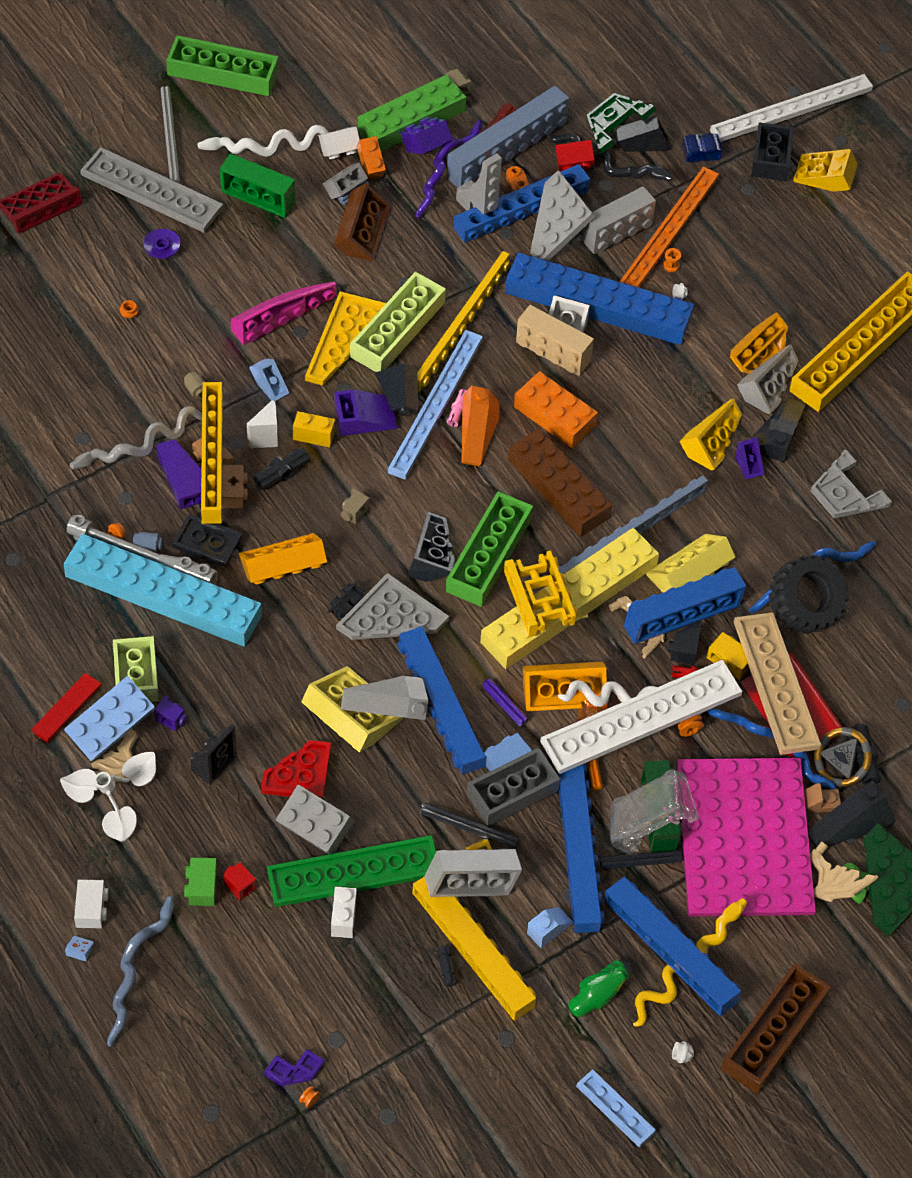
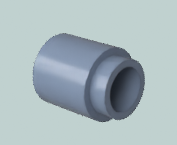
(148, 541)

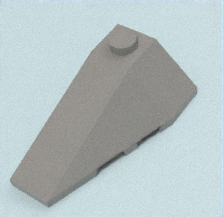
(768, 381)

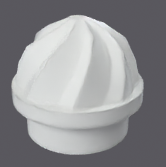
(682, 1052)

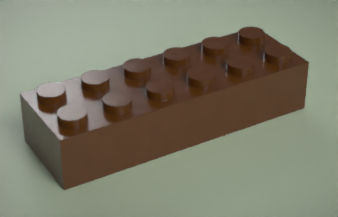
(559, 482)
(775, 1028)

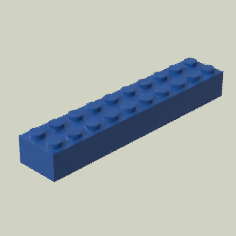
(608, 299)

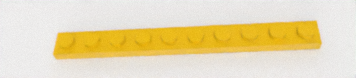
(459, 324)

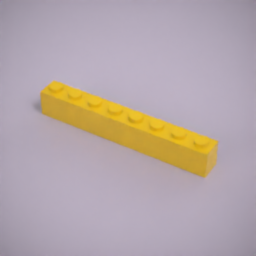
(211, 453)
(478, 951)

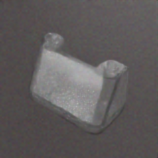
(649, 809)

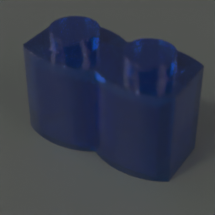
(703, 147)

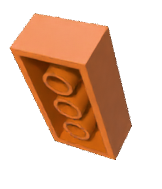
(555, 409)

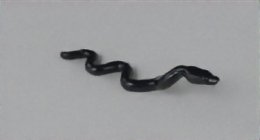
(637, 173)

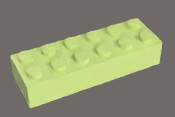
(397, 322)

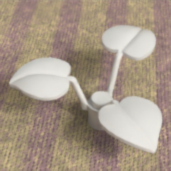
(82, 783)

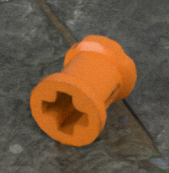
(676, 256)

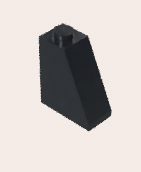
(643, 136)
(400, 388)

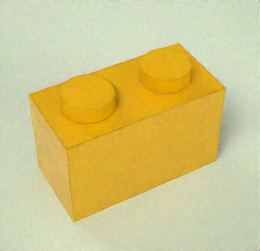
(313, 429)
(731, 652)

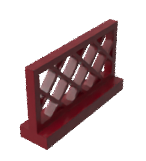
(43, 208)

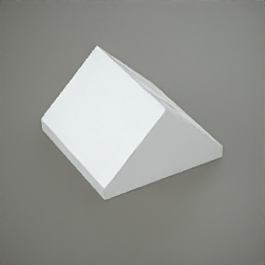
(570, 312)
(263, 428)

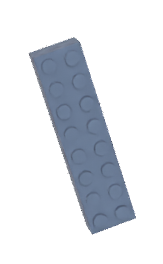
(509, 135)

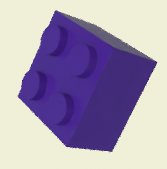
(426, 135)

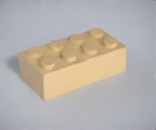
(554, 340)

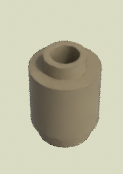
(194, 384)

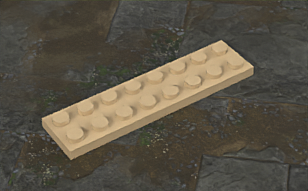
(777, 683)

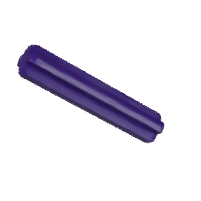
(505, 702)

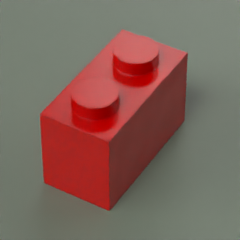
(574, 154)

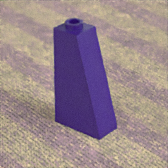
(181, 472)

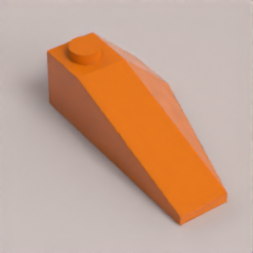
(478, 423)

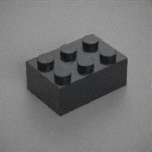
(772, 151)

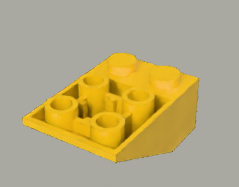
(827, 170)

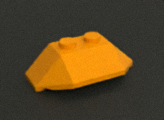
(760, 344)

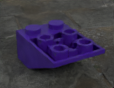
(362, 412)

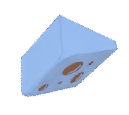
(79, 948)

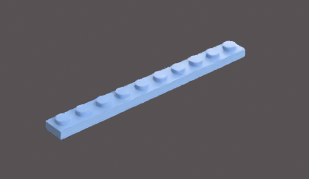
(435, 405)

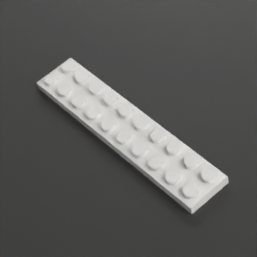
(640, 716)

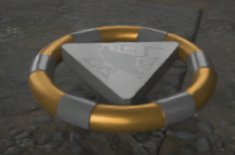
(843, 756)

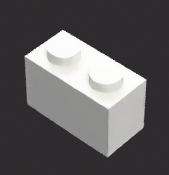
(339, 142)
(90, 904)
(343, 912)

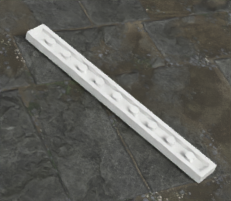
(792, 107)

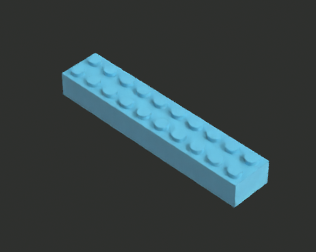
(163, 590)

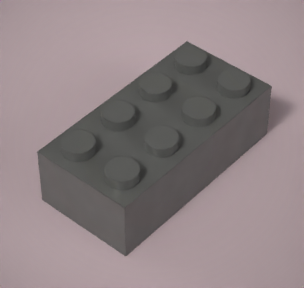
(513, 786)

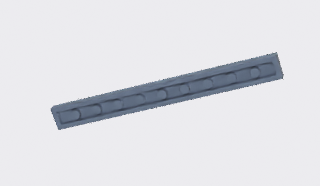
(646, 520)

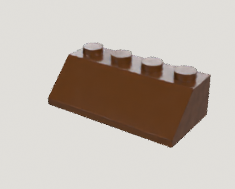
(362, 223)

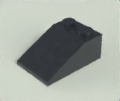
(215, 755)

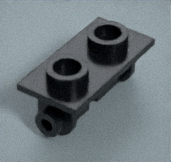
(350, 593)

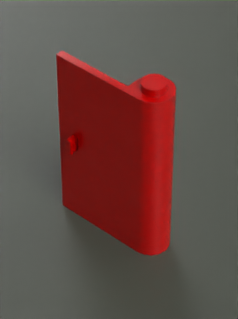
(820, 713)

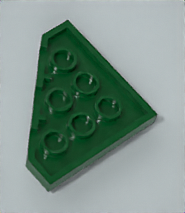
(893, 889)

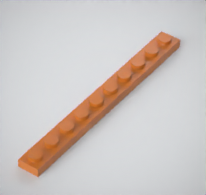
(670, 228)

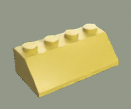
(692, 562)

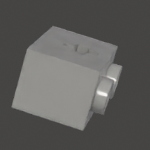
(345, 180)

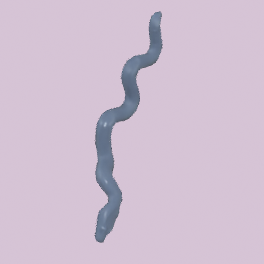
(130, 970)

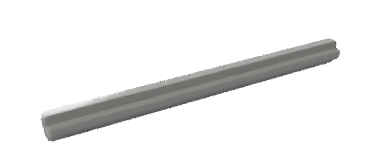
(170, 134)

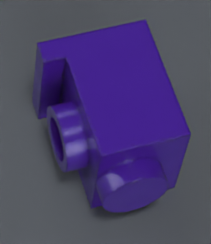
(170, 714)

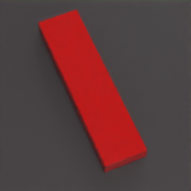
(66, 707)

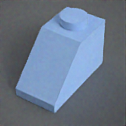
(269, 379)
(548, 926)

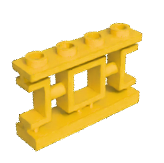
(525, 599)

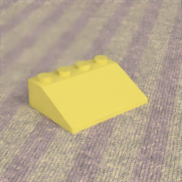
(357, 728)

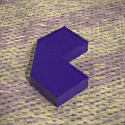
(288, 1074)

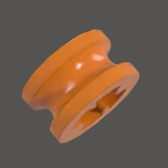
(309, 1097)

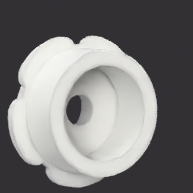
(679, 291)

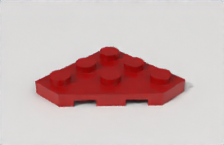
(303, 768)

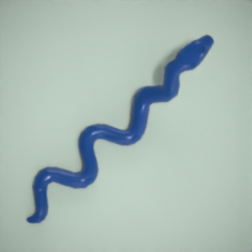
(824, 553)
(767, 732)

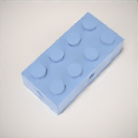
(109, 719)

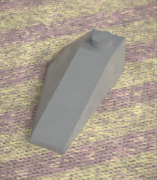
(392, 697)

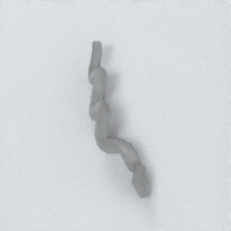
(88, 457)

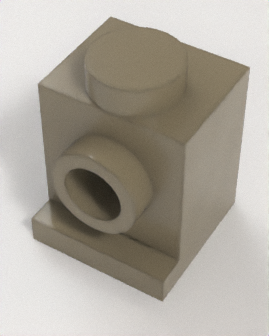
(460, 81)
(355, 506)

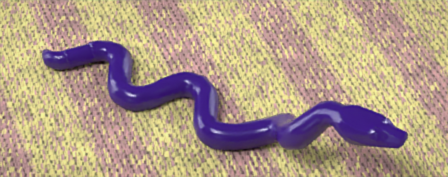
(440, 166)

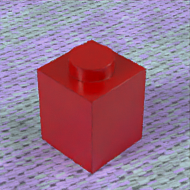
(239, 881)

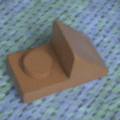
(820, 800)

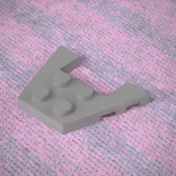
(840, 495)

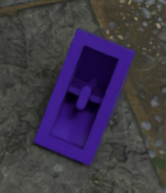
(749, 458)

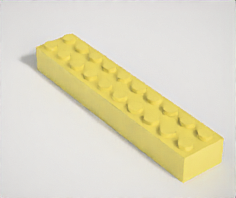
(590, 586)

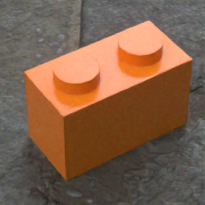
(371, 157)

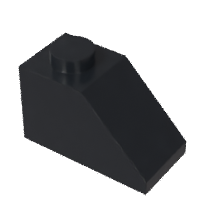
(685, 644)

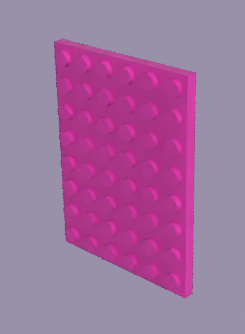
(747, 837)

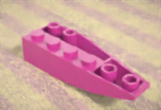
(279, 310)

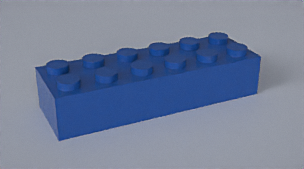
(684, 605)

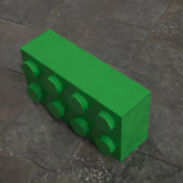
(257, 185)

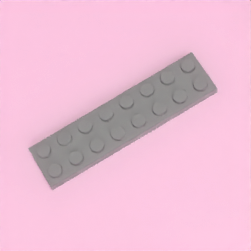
(152, 189)

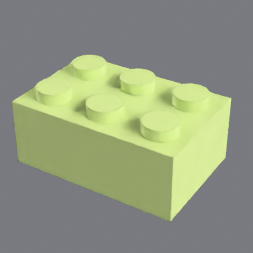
(137, 660)

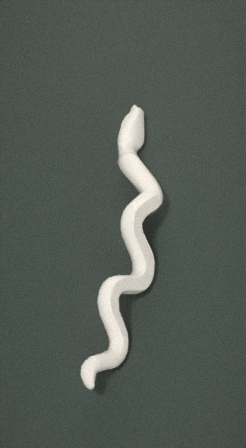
(247, 143)
(600, 700)

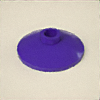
(161, 243)

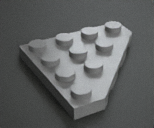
(559, 217)
(389, 611)

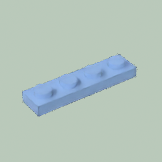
(616, 1108)

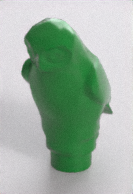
(598, 989)

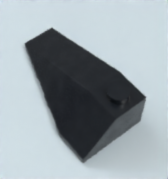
(779, 430)
(433, 550)
(853, 817)

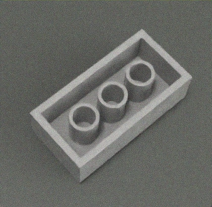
(619, 220)
(472, 872)

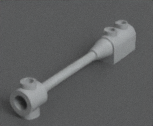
(79, 525)

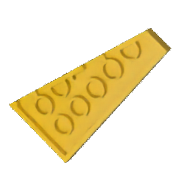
(345, 322)

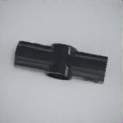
(281, 468)
(873, 772)

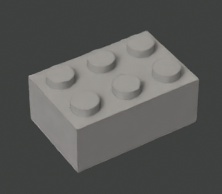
(315, 820)

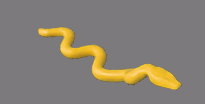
(730, 914)

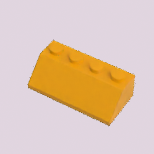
(283, 558)
(546, 682)

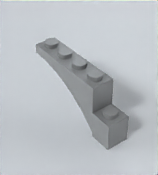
(484, 192)

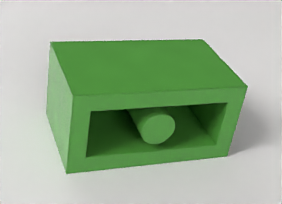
(201, 882)

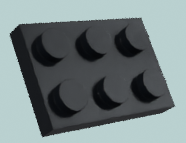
(207, 541)

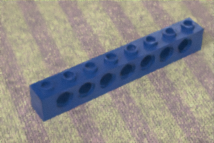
(514, 206)

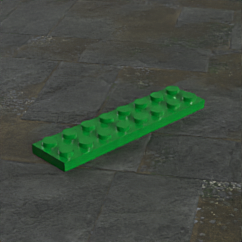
(357, 869)

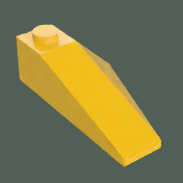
(710, 437)

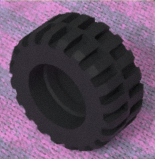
(829, 583)

